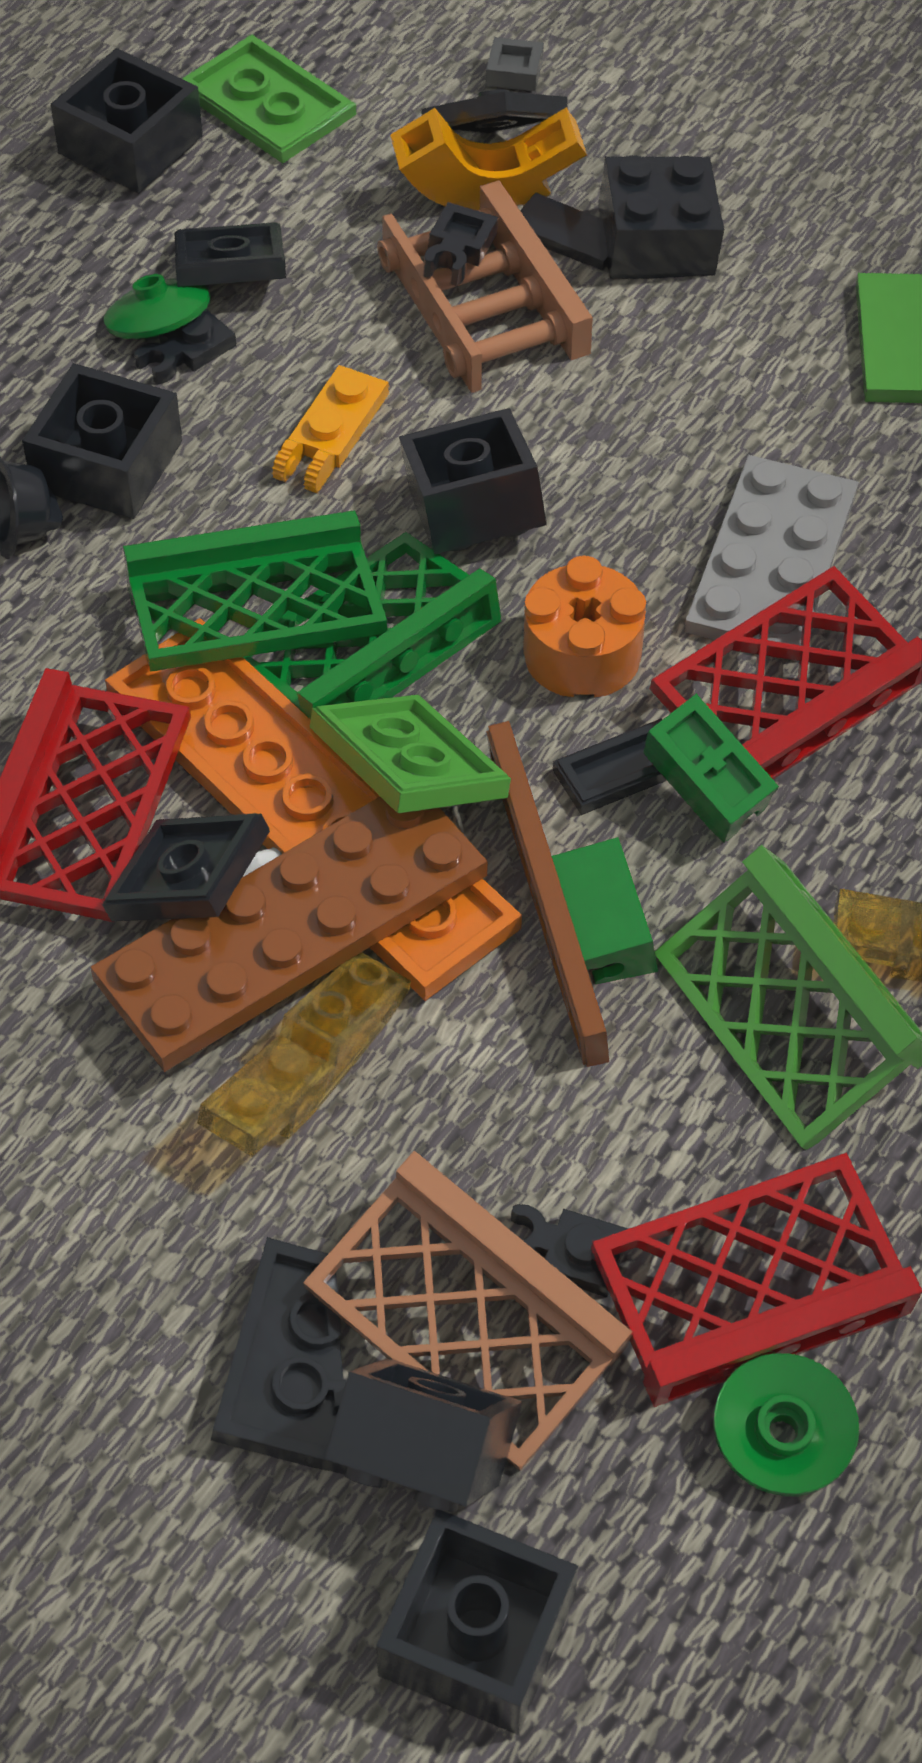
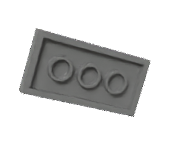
(771, 542)

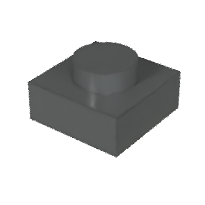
(514, 64)

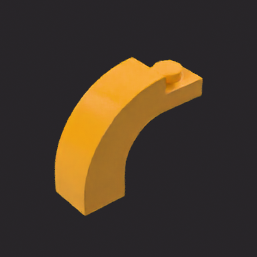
(454, 168)

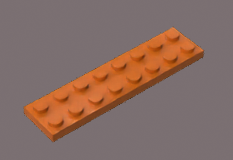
(265, 759)

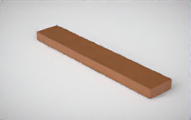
(549, 900)

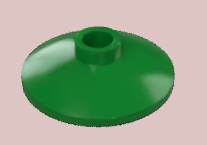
(155, 307)
(792, 1392)

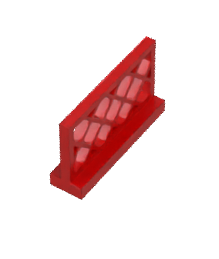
(833, 707)
(32, 771)
(790, 1326)

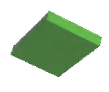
(269, 98)
(890, 336)
(409, 753)

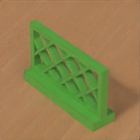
(842, 972)

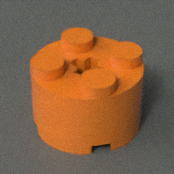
(583, 629)

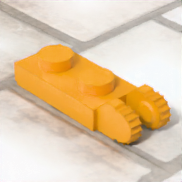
(331, 426)

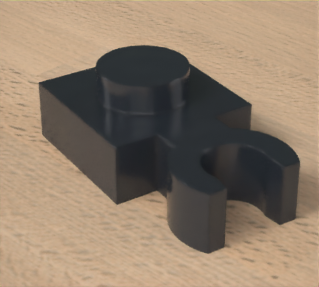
(458, 239)
(190, 345)
(568, 1244)

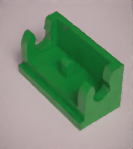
(709, 768)
(606, 911)

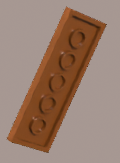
(286, 927)

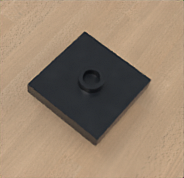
(499, 111)
(229, 254)
(186, 868)

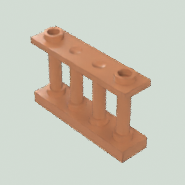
(517, 253)

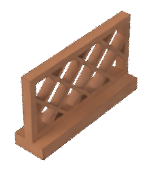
(505, 1261)

